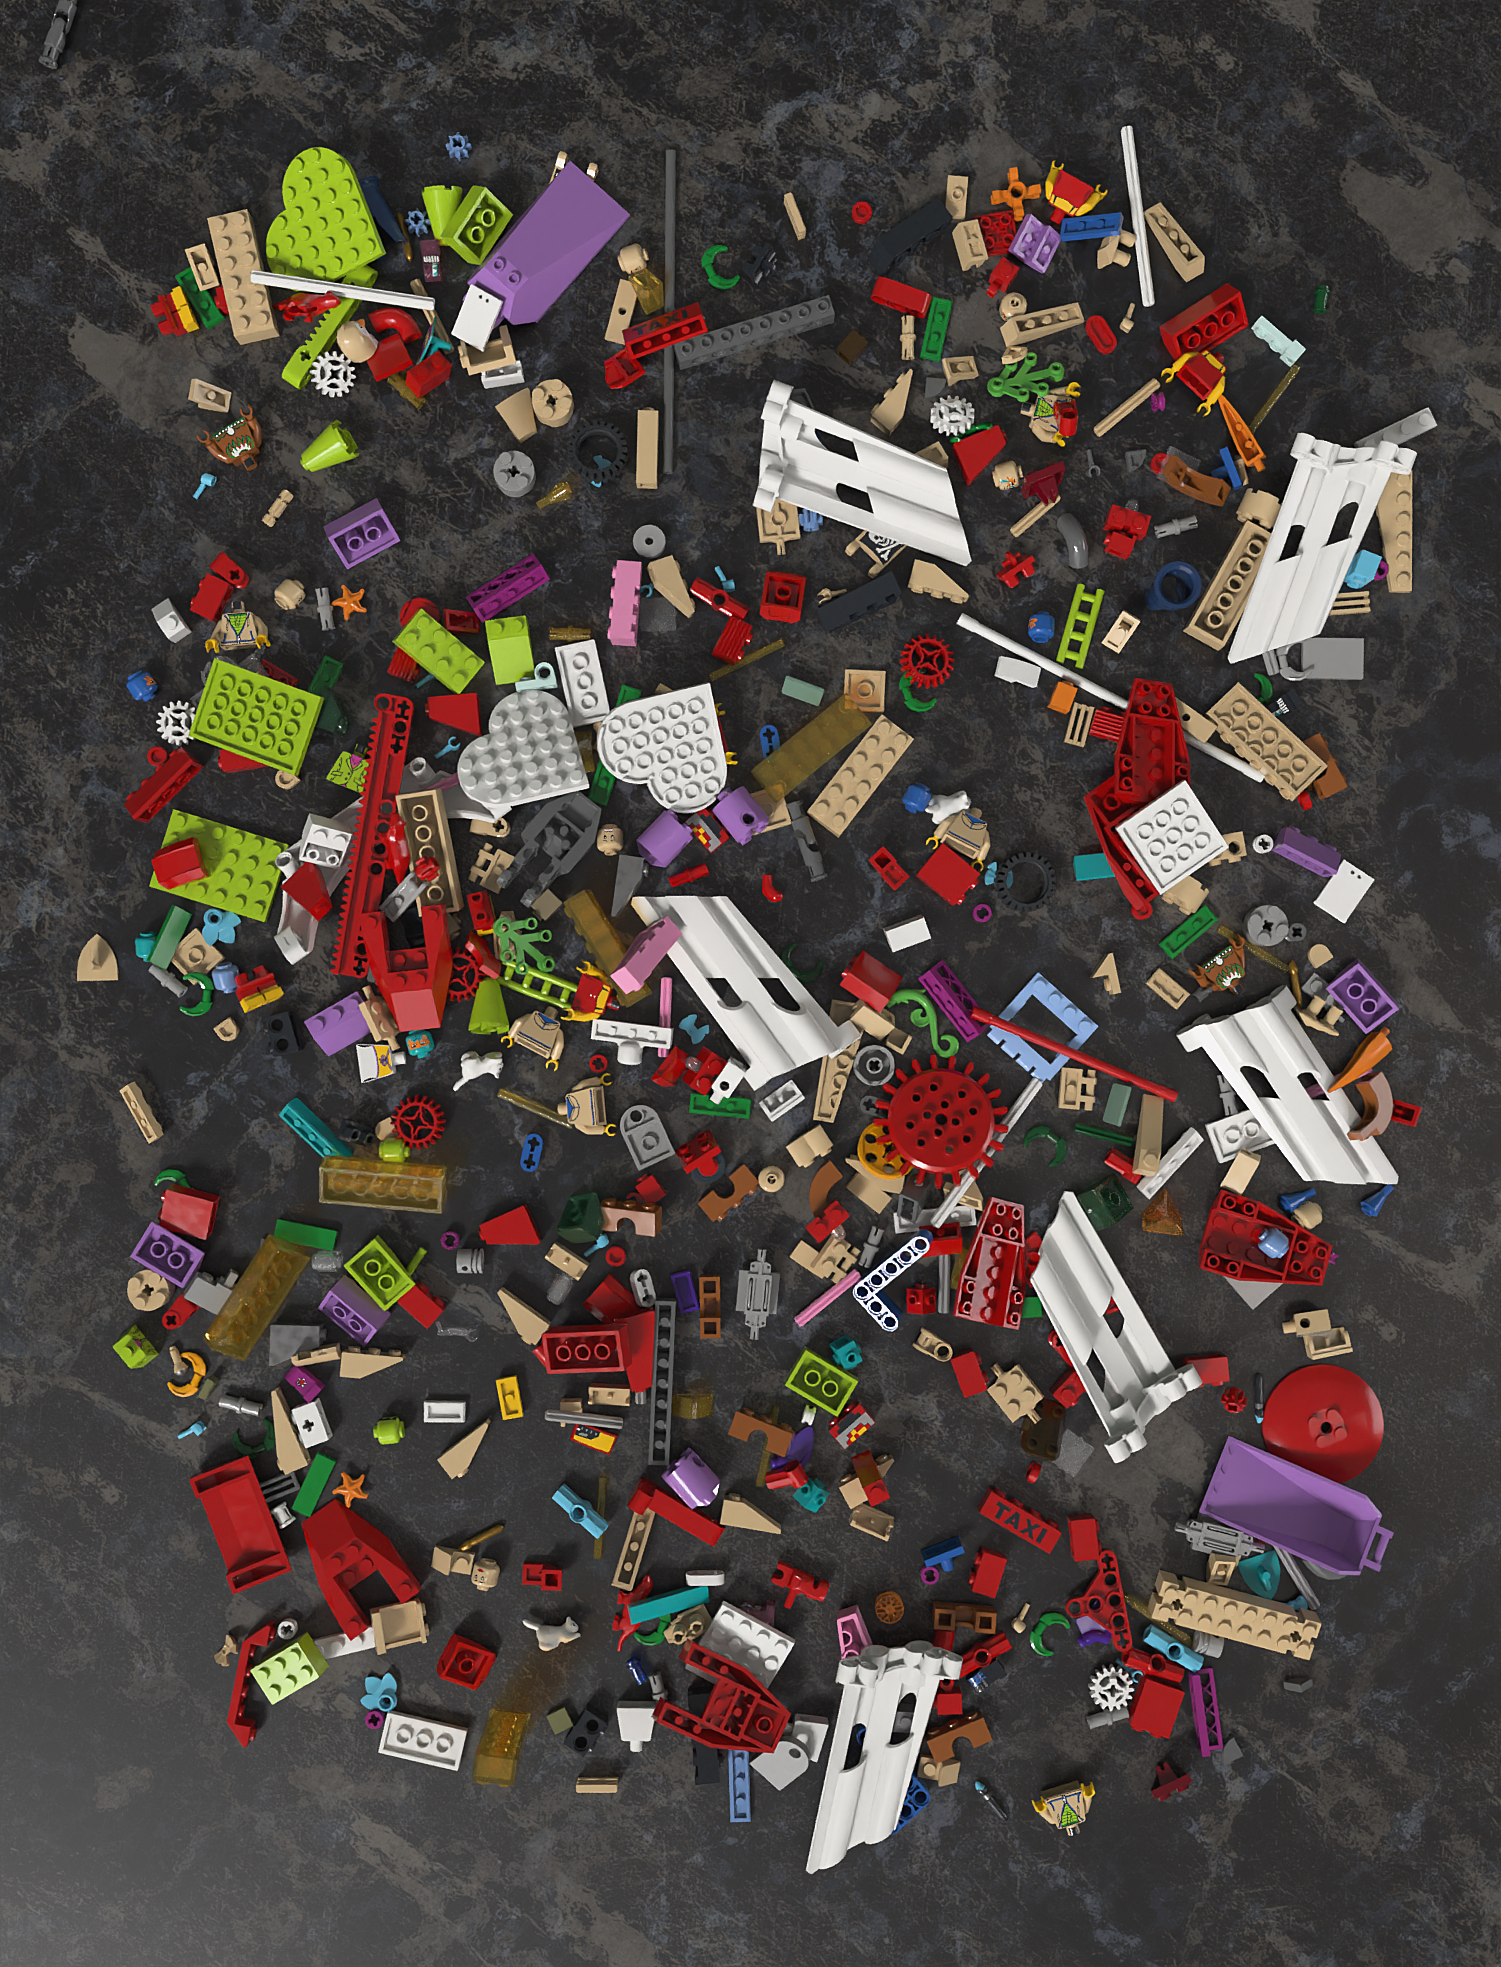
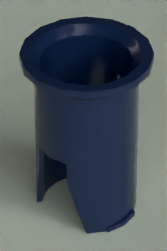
(380, 211)
(1187, 584)

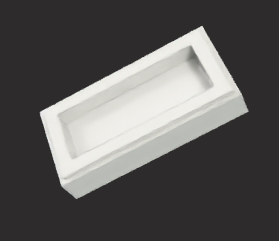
(444, 1411)

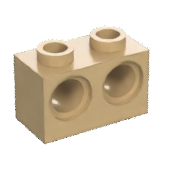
(1236, 838)

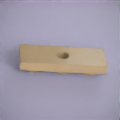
(624, 301)
(1197, 725)

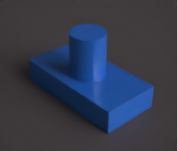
(1227, 469)
(943, 1553)

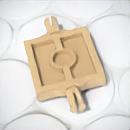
(778, 525)
(379, 1018)
(1015, 1393)

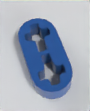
(764, 740)
(527, 1151)

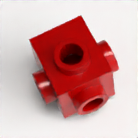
(921, 1299)

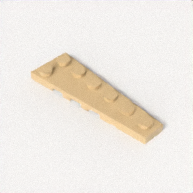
(1396, 531)
(836, 1070)

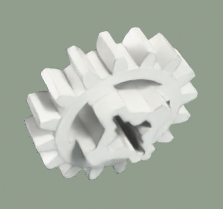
(338, 381)
(952, 415)
(173, 728)
(1118, 1692)

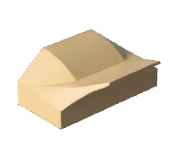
(1220, 1568)

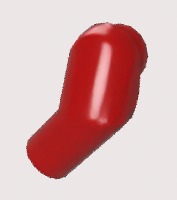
(769, 891)

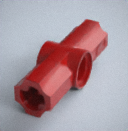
(707, 593)
(993, 1647)
(1162, 1668)

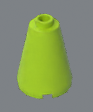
(441, 206)
(329, 448)
(488, 1009)

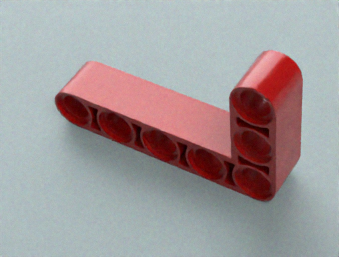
(651, 1496)

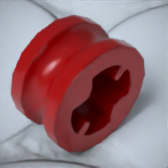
(592, 1066)

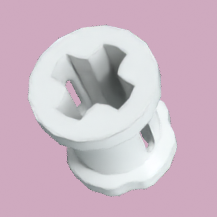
(282, 1515)

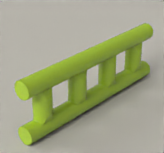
(1084, 637)
(543, 995)

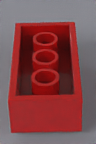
(587, 1348)

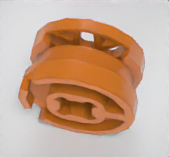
(889, 1607)

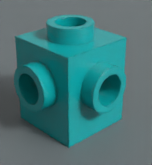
(845, 1353)
(812, 1494)

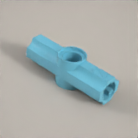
(590, 1520)
(1163, 1641)

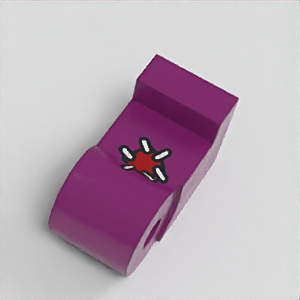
(304, 1382)

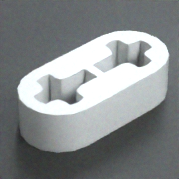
(642, 1288)
(705, 1578)

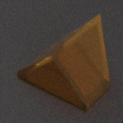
(1162, 1216)

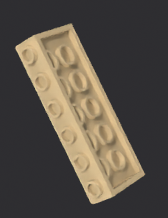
(1265, 742)

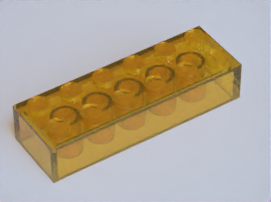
(811, 748)
(601, 941)
(382, 1184)
(256, 1298)
(501, 1748)

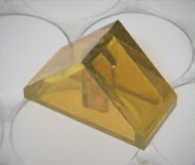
(648, 290)
(585, 745)
(692, 1405)

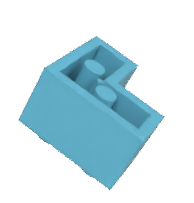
(1362, 569)

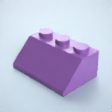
(361, 533)
(1307, 851)
(1362, 996)
(339, 1024)
(168, 1255)
(354, 1310)

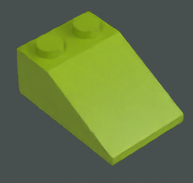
(510, 649)
(380, 1273)

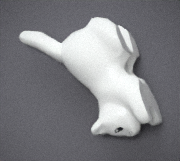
(946, 806)
(475, 1065)
(551, 1636)

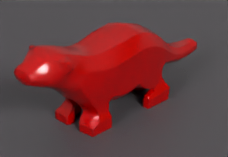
(307, 305)
(396, 847)
(638, 1593)

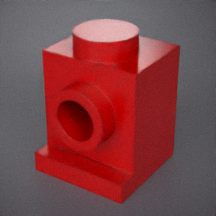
(1119, 544)

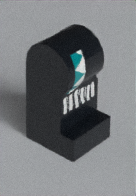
(1285, 703)

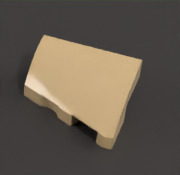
(519, 414)
(321, 1354)

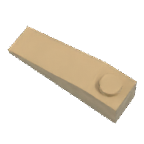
(1178, 246)
(1041, 323)
(1149, 1136)
(290, 1451)
(633, 1550)

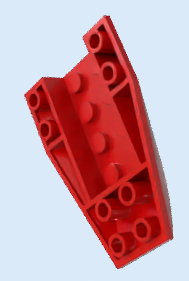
(1151, 744)
(1232, 1241)
(994, 1269)

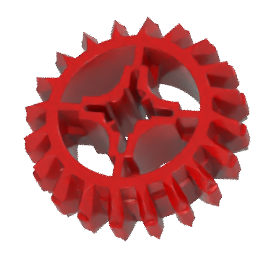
(913, 671)
(465, 982)
(414, 1129)

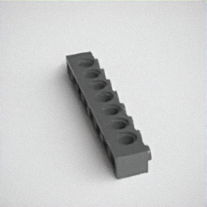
(754, 332)
(662, 1381)

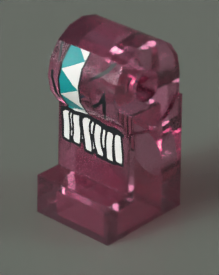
(432, 260)
(762, 1613)

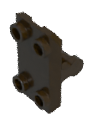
(1046, 1435)

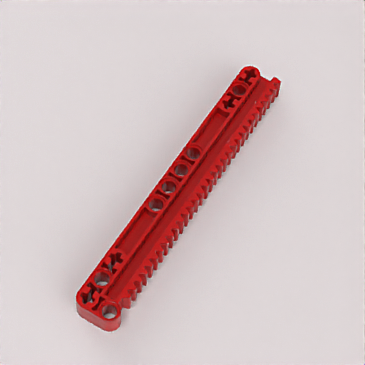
(382, 786)

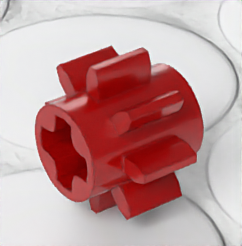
(427, 868)
(1234, 1400)

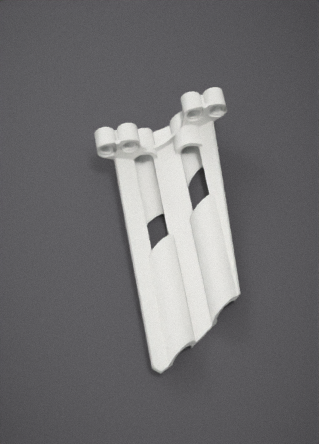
(907, 493)
(1297, 593)
(725, 945)
(1303, 1128)
(1075, 1288)
(869, 1797)

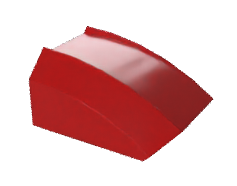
(782, 596)
(179, 864)
(671, 1068)
(610, 1300)
(465, 1662)

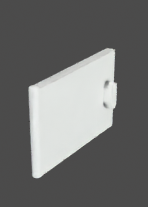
(477, 317)
(1343, 891)

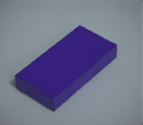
(685, 1291)

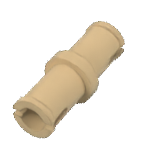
(907, 337)

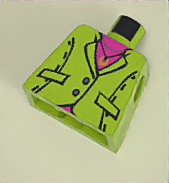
(349, 769)
(134, 1348)

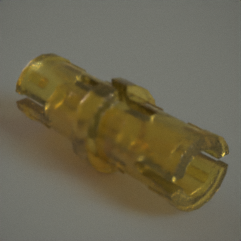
(405, 392)
(570, 634)

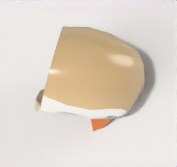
(356, 341)

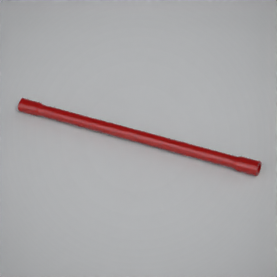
(988, 1018)

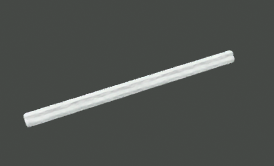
(1137, 216)
(342, 290)
(966, 1180)

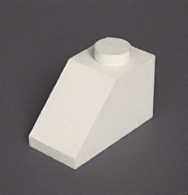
(170, 621)

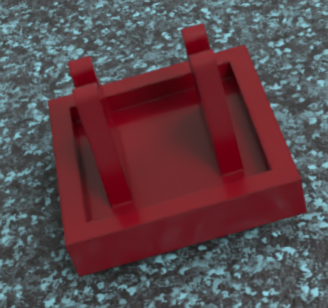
(1044, 482)
(1169, 1783)

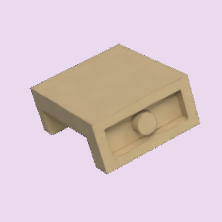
(496, 354)
(398, 1624)

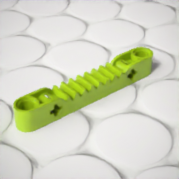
(298, 370)

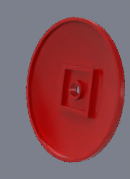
(1318, 1396)

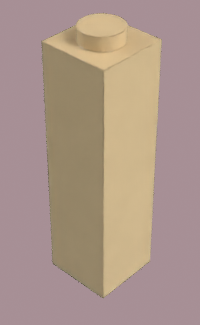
(647, 448)

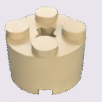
(551, 391)
(1259, 508)
(1186, 895)
(143, 1297)

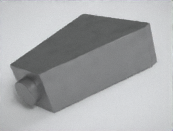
(294, 1337)

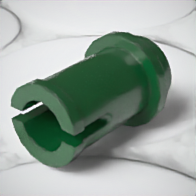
(1322, 293)

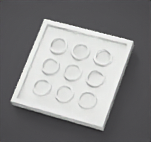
(1171, 837)
(746, 1643)

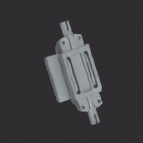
(757, 1293)
(1216, 1537)

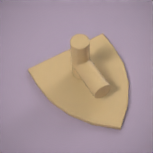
(97, 961)

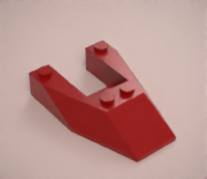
(1106, 813)
(415, 978)
(346, 1552)
(738, 1711)

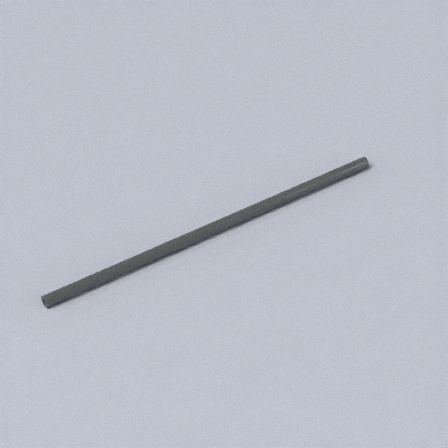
(668, 424)

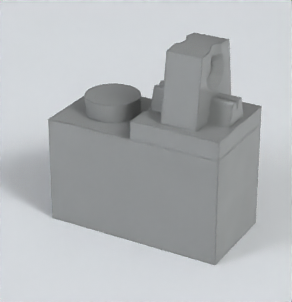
(210, 1293)

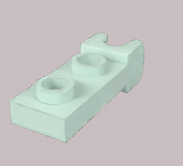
(1277, 341)

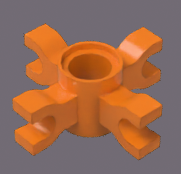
(1000, 196)

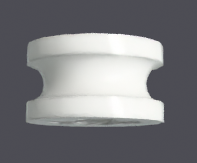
(1266, 838)
(808, 1415)
(289, 1621)

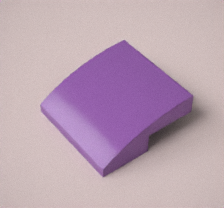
(1035, 243)

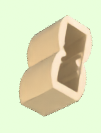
(809, 1146)

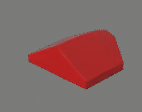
(622, 370)

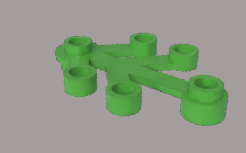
(1002, 385)
(521, 943)

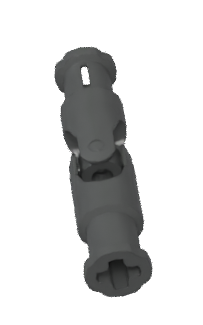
(59, 28)
(802, 827)

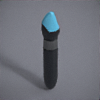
(1259, 1413)
(982, 1789)

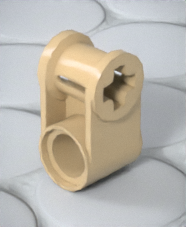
(487, 828)
(932, 1344)

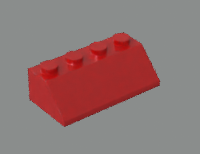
(1205, 323)
(163, 785)

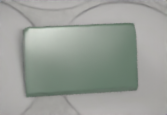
(802, 690)
(1116, 1104)

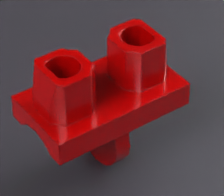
(1022, 564)

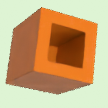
(1062, 697)

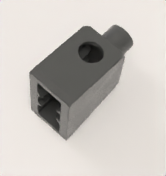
(915, 1193)

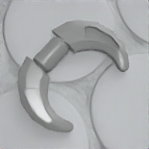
(1288, 672)

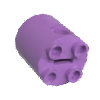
(739, 807)
(664, 839)
(692, 1479)

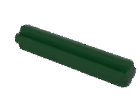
(1104, 1134)

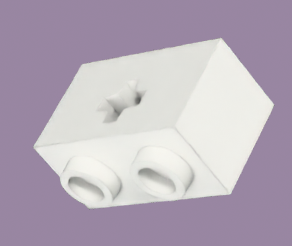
(314, 1413)

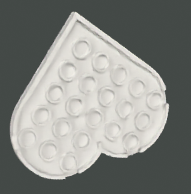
(668, 744)
(525, 755)

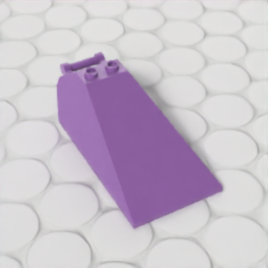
(549, 246)
(1294, 1509)

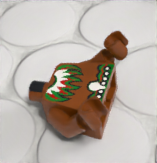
(237, 441)
(1223, 968)

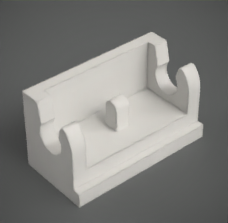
(503, 375)
(907, 933)
(781, 1100)

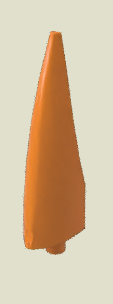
(1242, 436)
(1366, 1056)

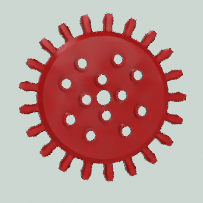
(933, 1156)

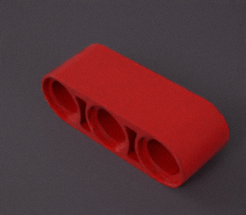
(901, 297)

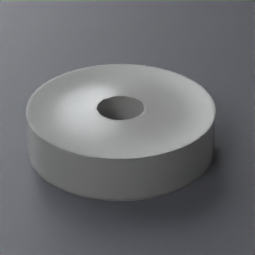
(649, 532)

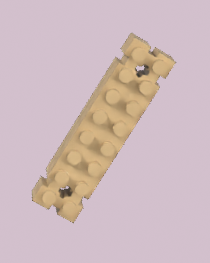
(1234, 1615)

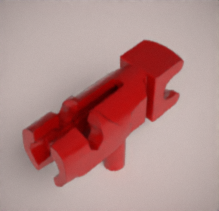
(799, 1583)

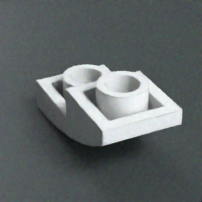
(1017, 670)

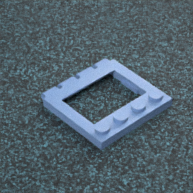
(1062, 1008)

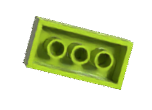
(438, 651)

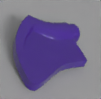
(800, 1449)
(1091, 1630)

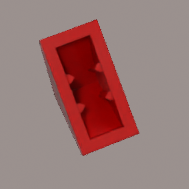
(460, 622)

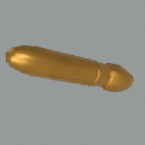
(407, 247)
(1293, 970)
(466, 1545)

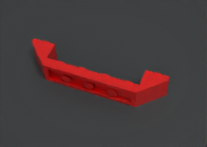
(244, 1727)

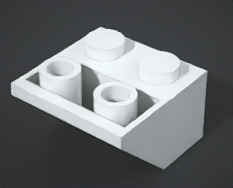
(324, 841)

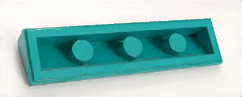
(1093, 867)
(313, 1130)
(667, 1603)

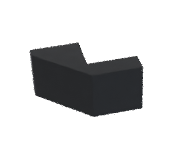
(413, 926)

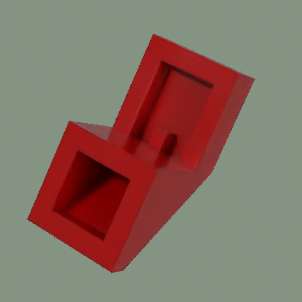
(888, 869)
(542, 1574)

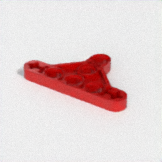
(1105, 1612)

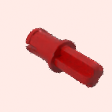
(688, 875)

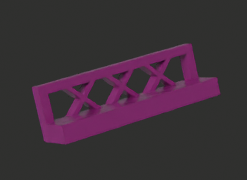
(509, 589)
(951, 1002)
(1200, 1710)

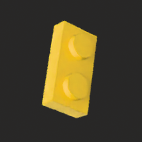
(509, 1397)

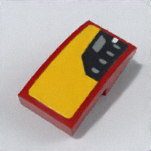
(594, 1438)

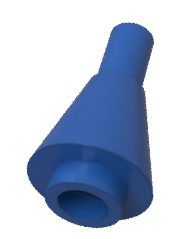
(1290, 1202)
(1373, 1204)

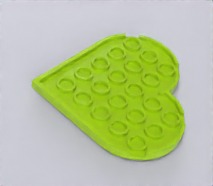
(325, 220)

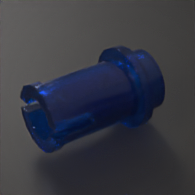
(637, 1671)

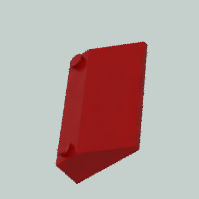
(241, 1523)

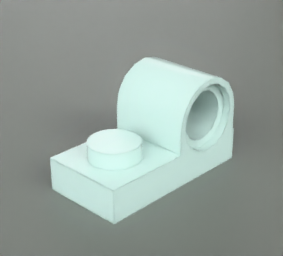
(538, 683)

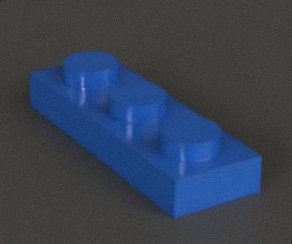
(1091, 226)

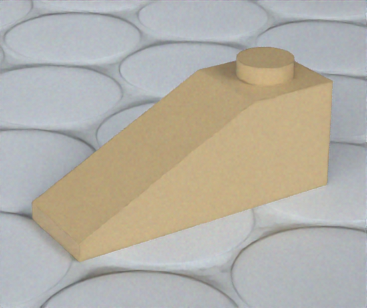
(526, 1320)
(460, 1455)
(743, 1514)

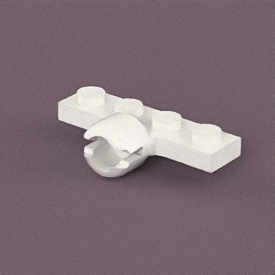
(631, 1038)

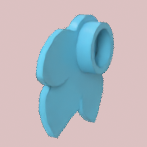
(221, 929)
(378, 1690)

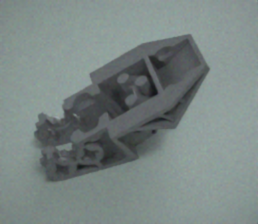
(565, 832)

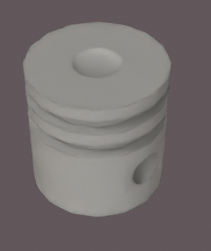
(470, 1260)
(1207, 1643)

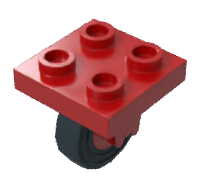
(702, 1158)

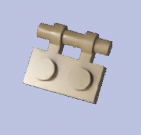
(499, 862)
(1070, 1088)
(831, 1255)

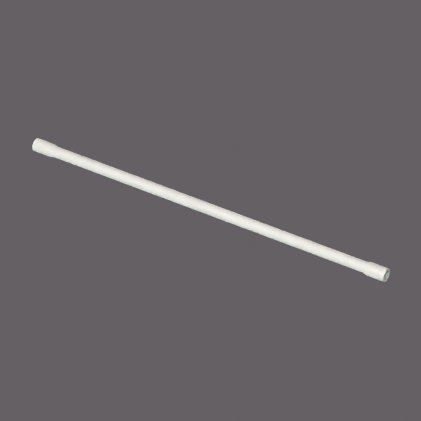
(974, 626)

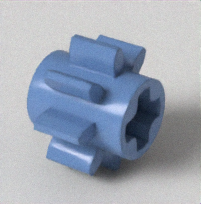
(458, 146)
(413, 219)
(810, 520)

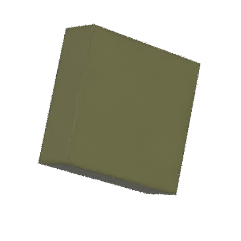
(208, 1387)
(560, 1719)

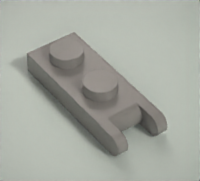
(402, 897)
(1317, 986)

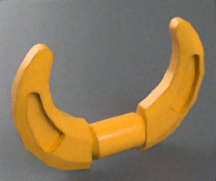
(200, 1370)

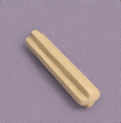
(1032, 516)

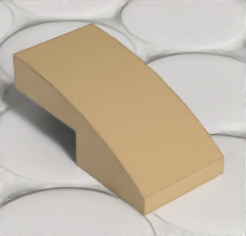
(868, 1192)
(805, 1255)

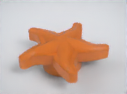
(350, 602)
(351, 1488)

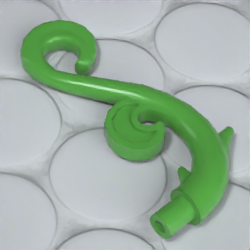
(931, 1018)

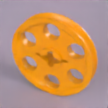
(876, 1167)

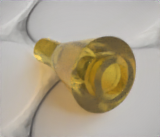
(560, 492)

